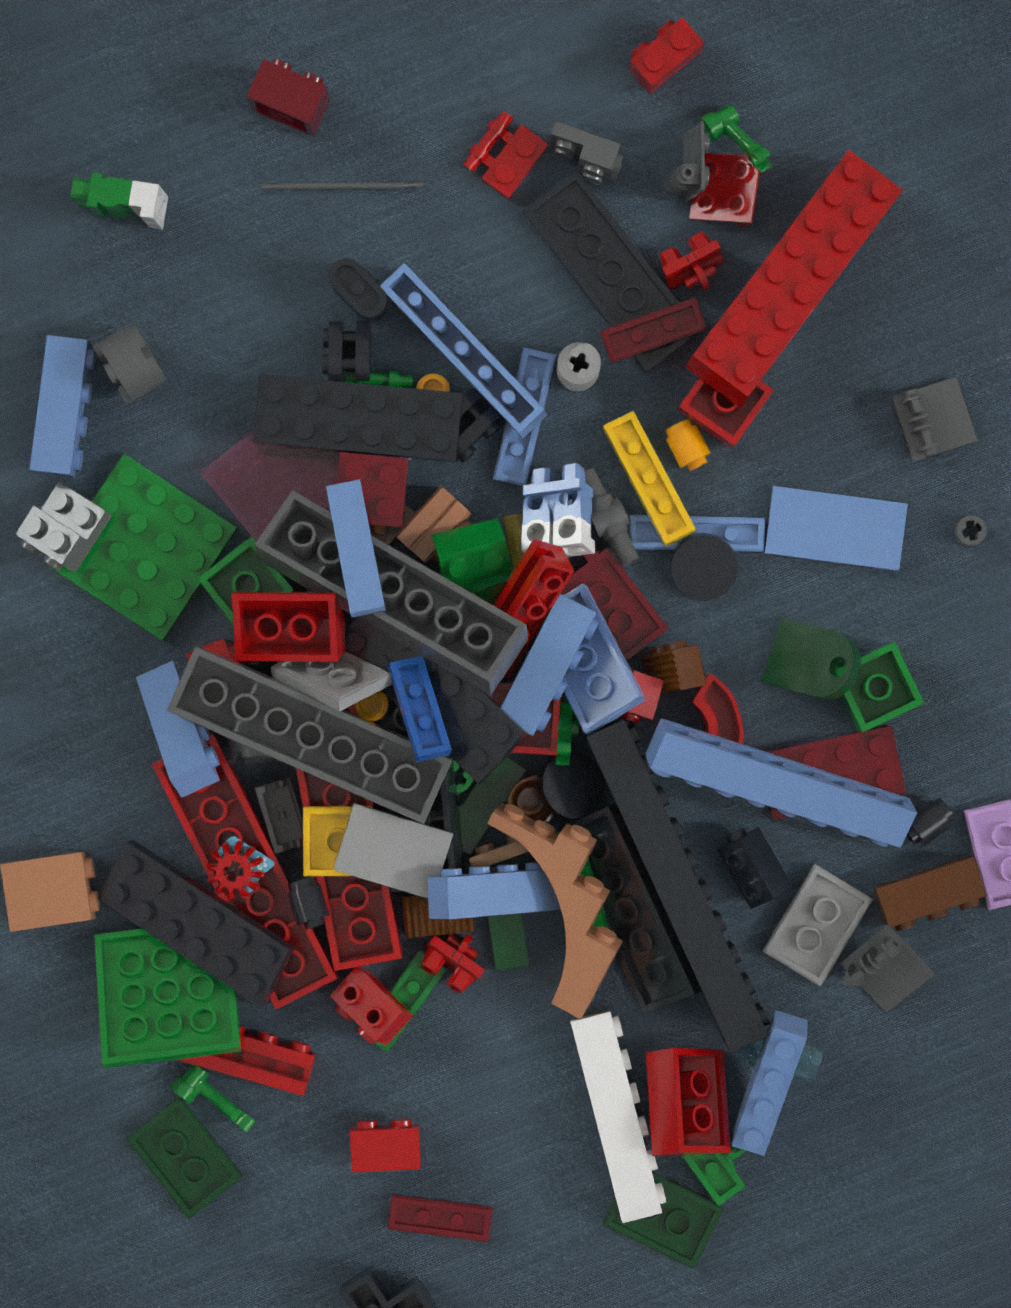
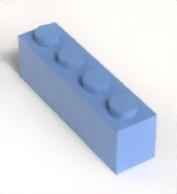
(62, 406)
(547, 663)
(180, 741)
(490, 893)
(769, 1082)

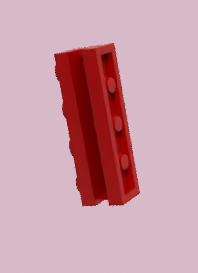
(535, 588)
(265, 1062)

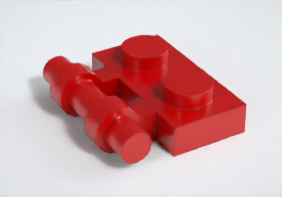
(514, 160)

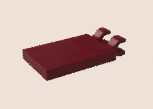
(620, 601)

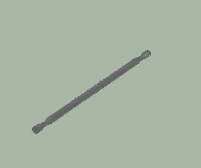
(341, 185)

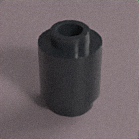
(930, 822)
(307, 903)

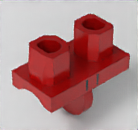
(693, 267)
(440, 953)

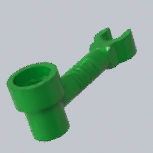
(725, 123)
(194, 1082)

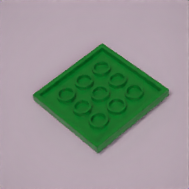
(149, 548)
(159, 1003)

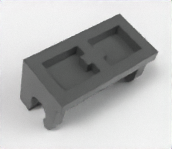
(281, 814)

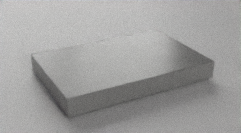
(333, 683)
(391, 850)
(817, 924)

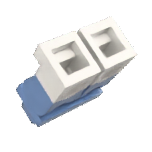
(559, 510)

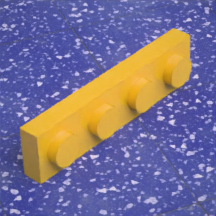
(649, 478)

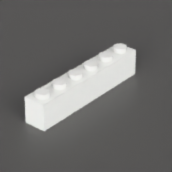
(616, 1116)

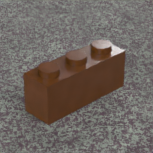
(930, 893)

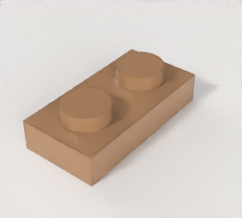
(488, 855)

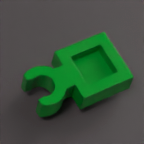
(566, 729)

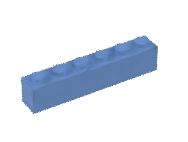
(463, 350)

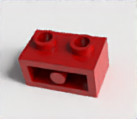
(666, 55)
(370, 1006)
(385, 1146)

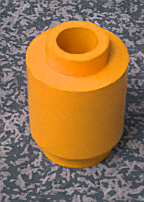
(687, 445)

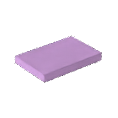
(991, 846)

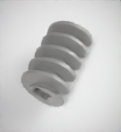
(587, 375)

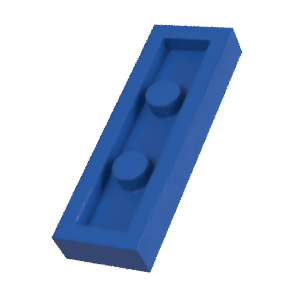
(419, 709)

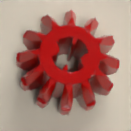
(244, 879)

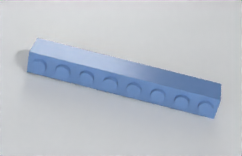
(780, 784)

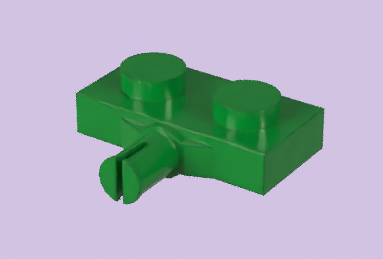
(717, 1173)

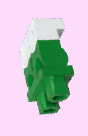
(121, 198)

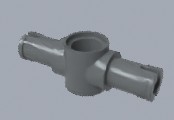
(610, 521)

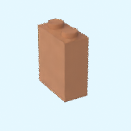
(49, 891)

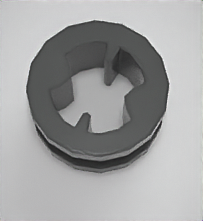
(979, 536)

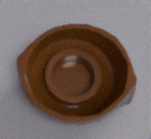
(527, 796)

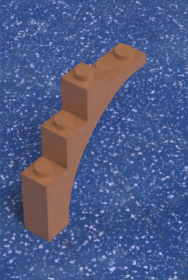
(580, 899)

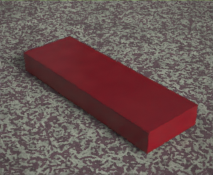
(653, 330)
(440, 1217)

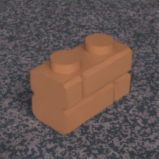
(437, 515)

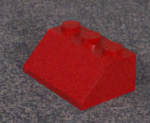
(288, 626)
(687, 1102)

